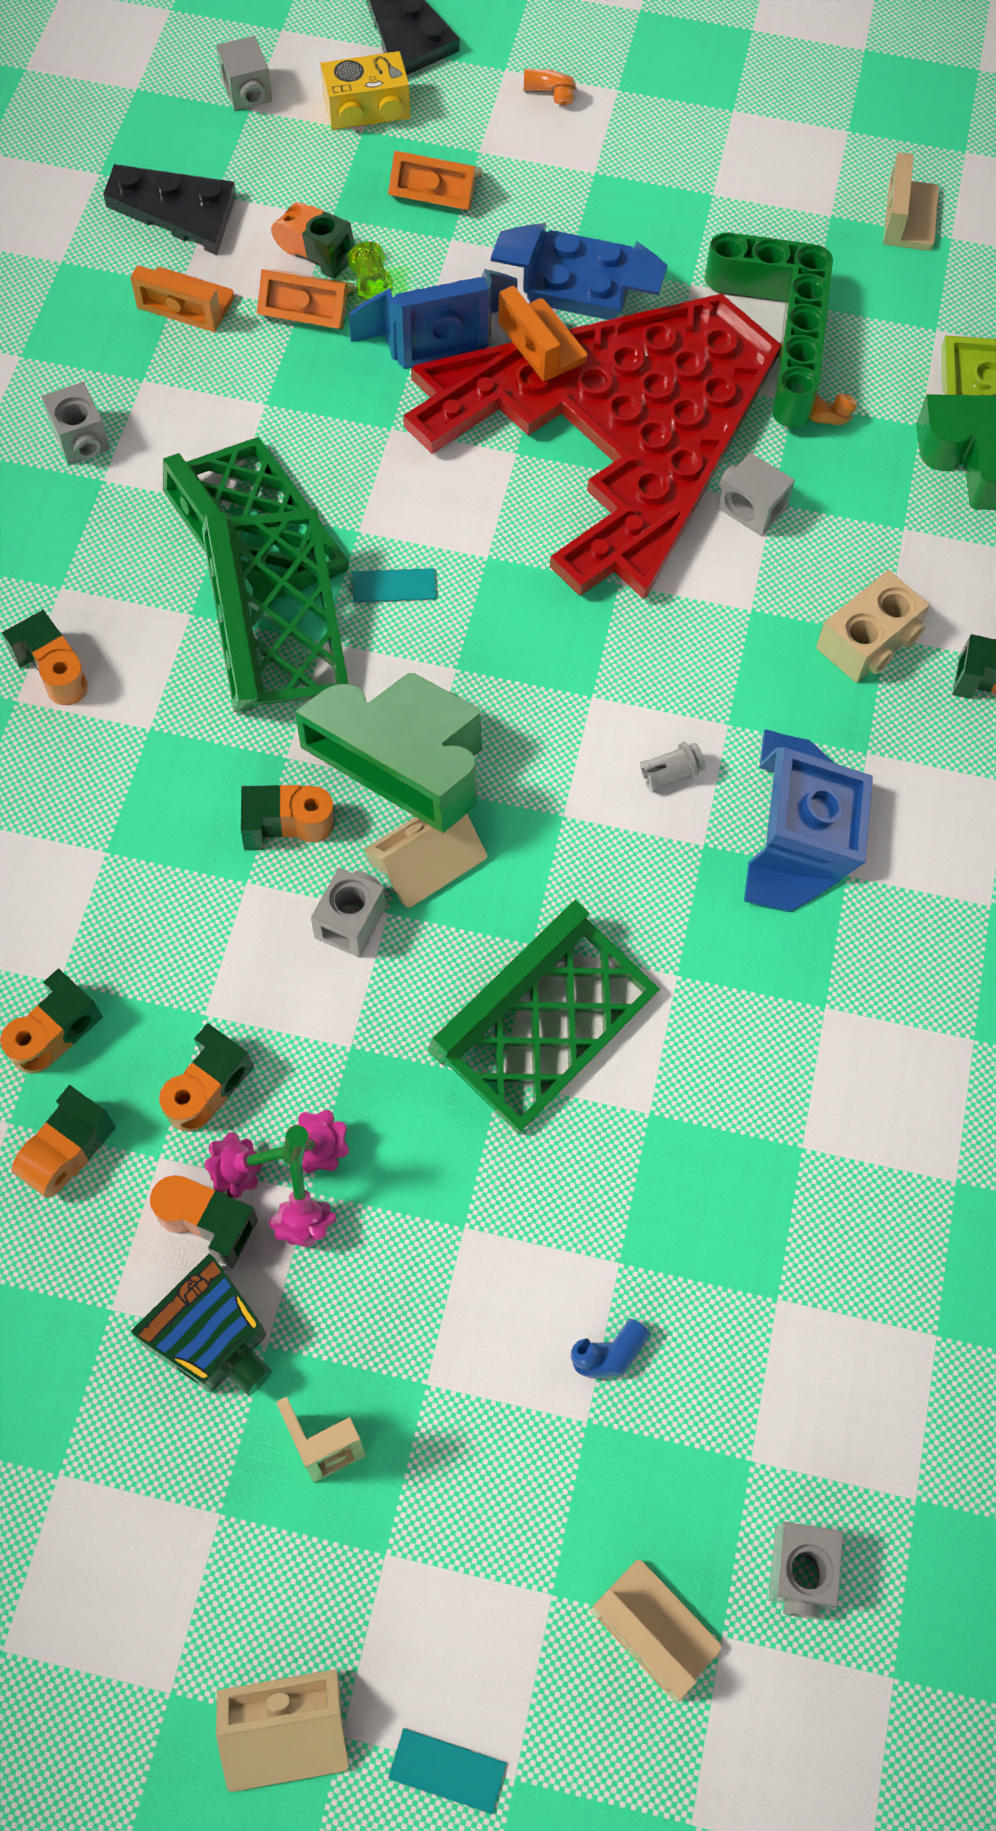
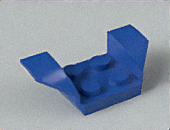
(579, 271)
(432, 320)
(813, 825)

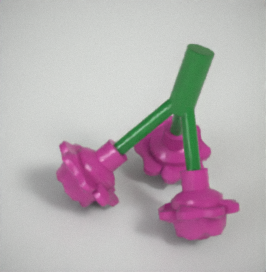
(316, 1142)

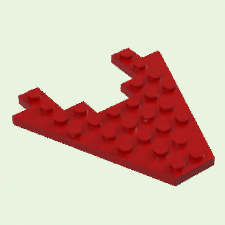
(653, 396)

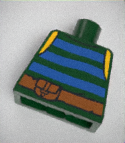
(206, 1331)

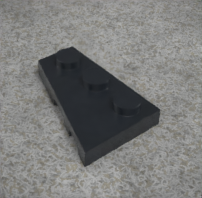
(413, 31)
(180, 202)

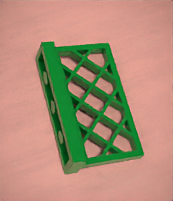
(195, 498)
(233, 606)
(512, 985)

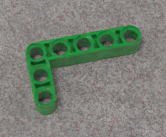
(786, 273)

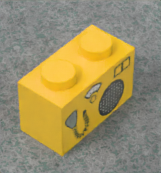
(365, 90)

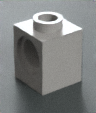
(244, 73)
(76, 422)
(755, 493)
(345, 930)
(820, 1546)

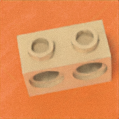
(869, 622)

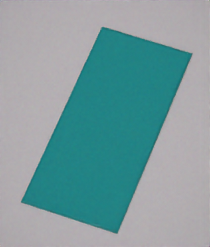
(394, 585)
(447, 1771)

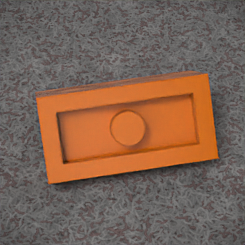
(433, 180)
(181, 297)
(303, 298)
(539, 334)

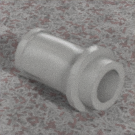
(673, 765)

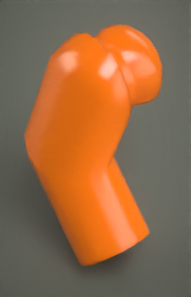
(551, 81)
(834, 412)

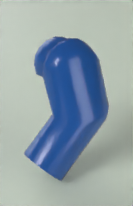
(610, 1358)

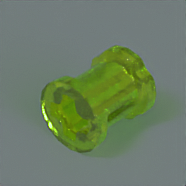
(368, 263)

